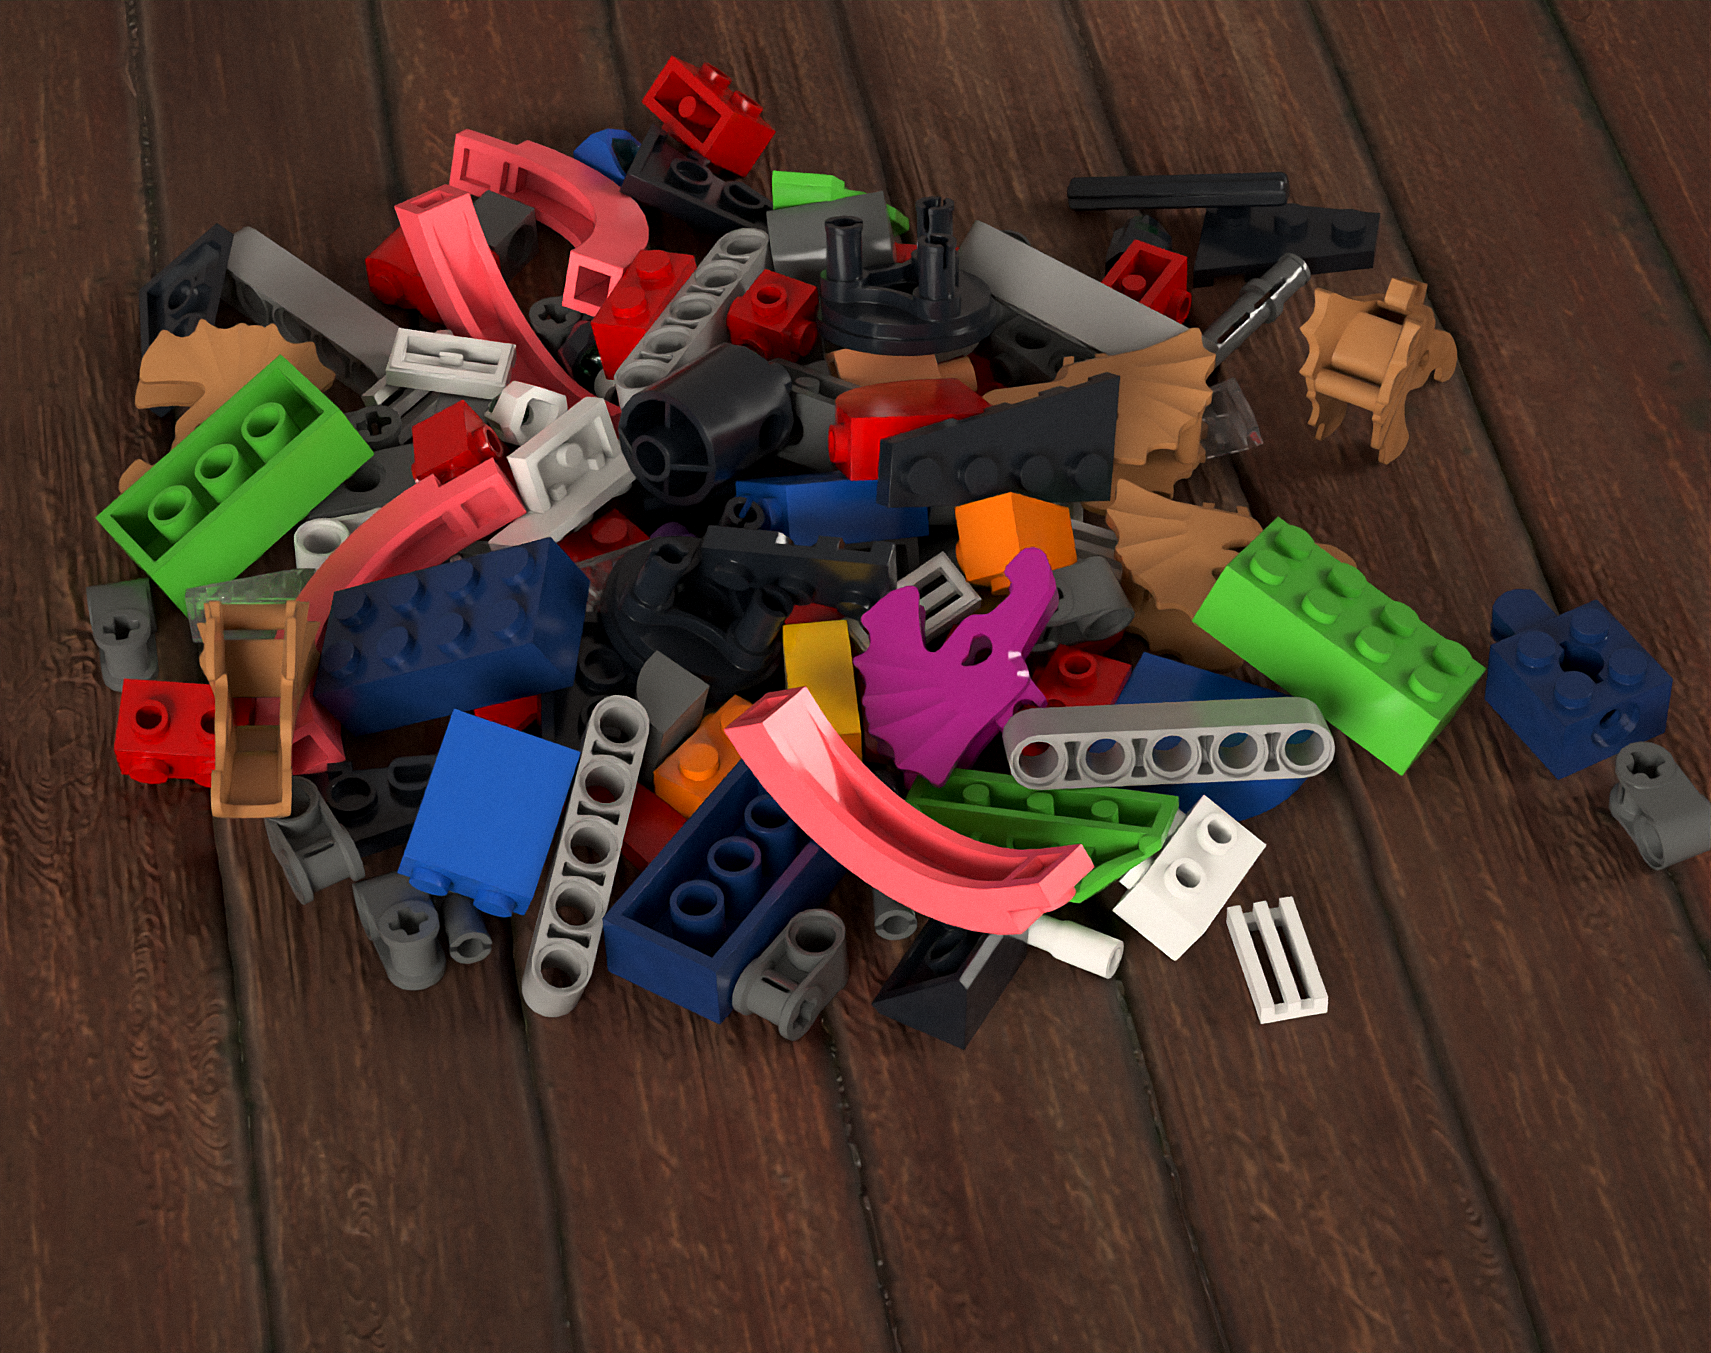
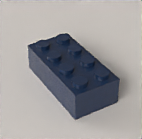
(453, 638)
(716, 897)

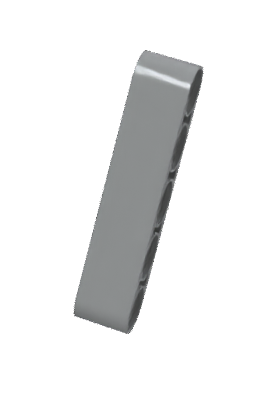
(1062, 296)
(306, 306)
(698, 311)
(1195, 758)
(582, 884)

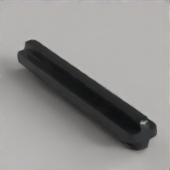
(1178, 191)

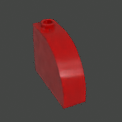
(890, 409)

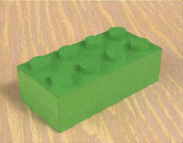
(236, 483)
(1339, 644)

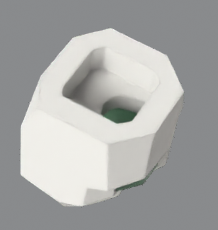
(523, 411)

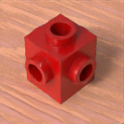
(775, 317)

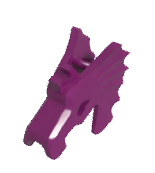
(938, 705)

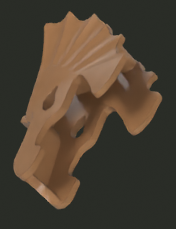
(1379, 340)
(209, 370)
(1156, 413)
(1170, 565)
(255, 760)

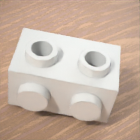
(1189, 878)

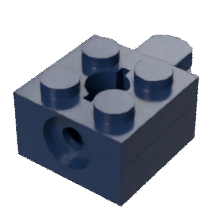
(1572, 681)

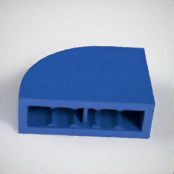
(1167, 680)

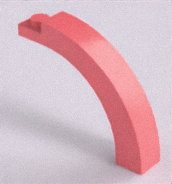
(566, 197)
(471, 290)
(402, 537)
(886, 838)

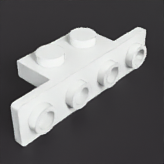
(566, 474)

